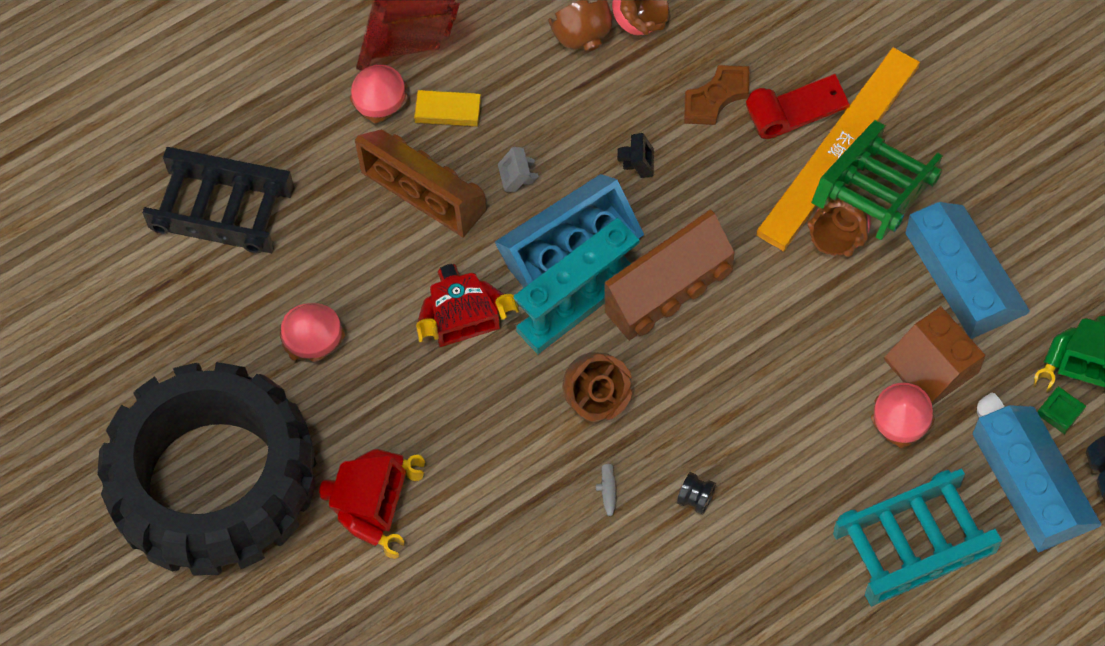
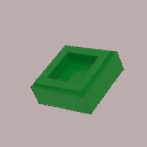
(1061, 410)

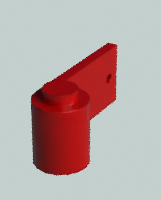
(796, 108)

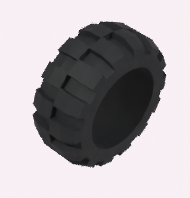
(184, 404)

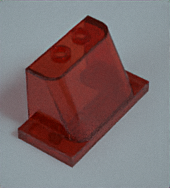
(405, 28)

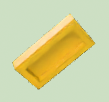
(447, 108)

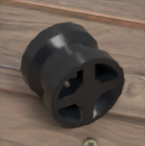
(696, 493)

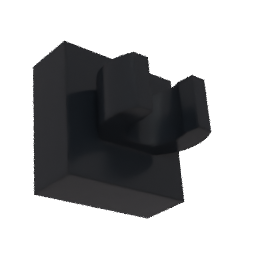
(638, 156)

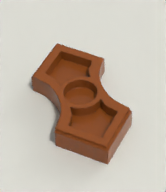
(706, 102)

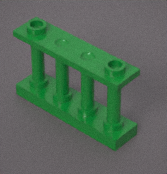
(858, 158)

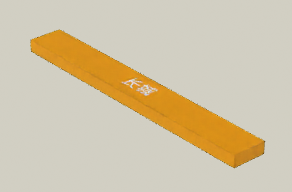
(869, 105)

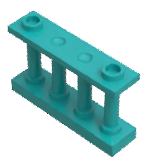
(573, 286)
(914, 570)

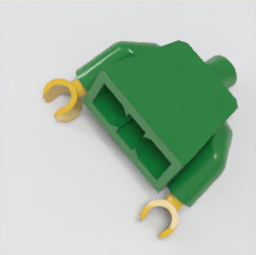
(1077, 354)

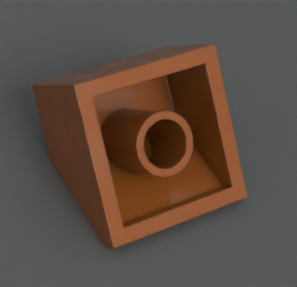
(936, 356)

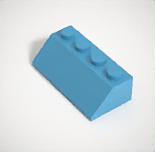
(564, 227)
(964, 268)
(1034, 476)

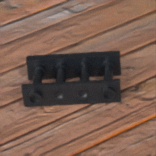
(215, 171)

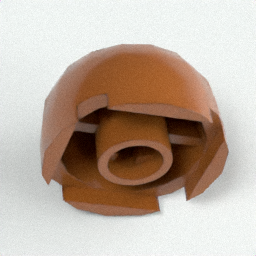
(582, 24)
(597, 386)

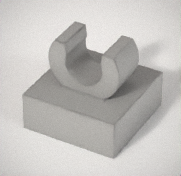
(515, 170)

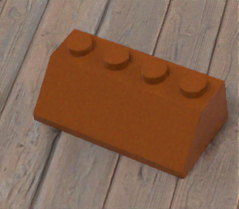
(420, 181)
(668, 276)

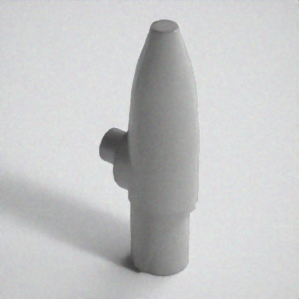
(608, 488)

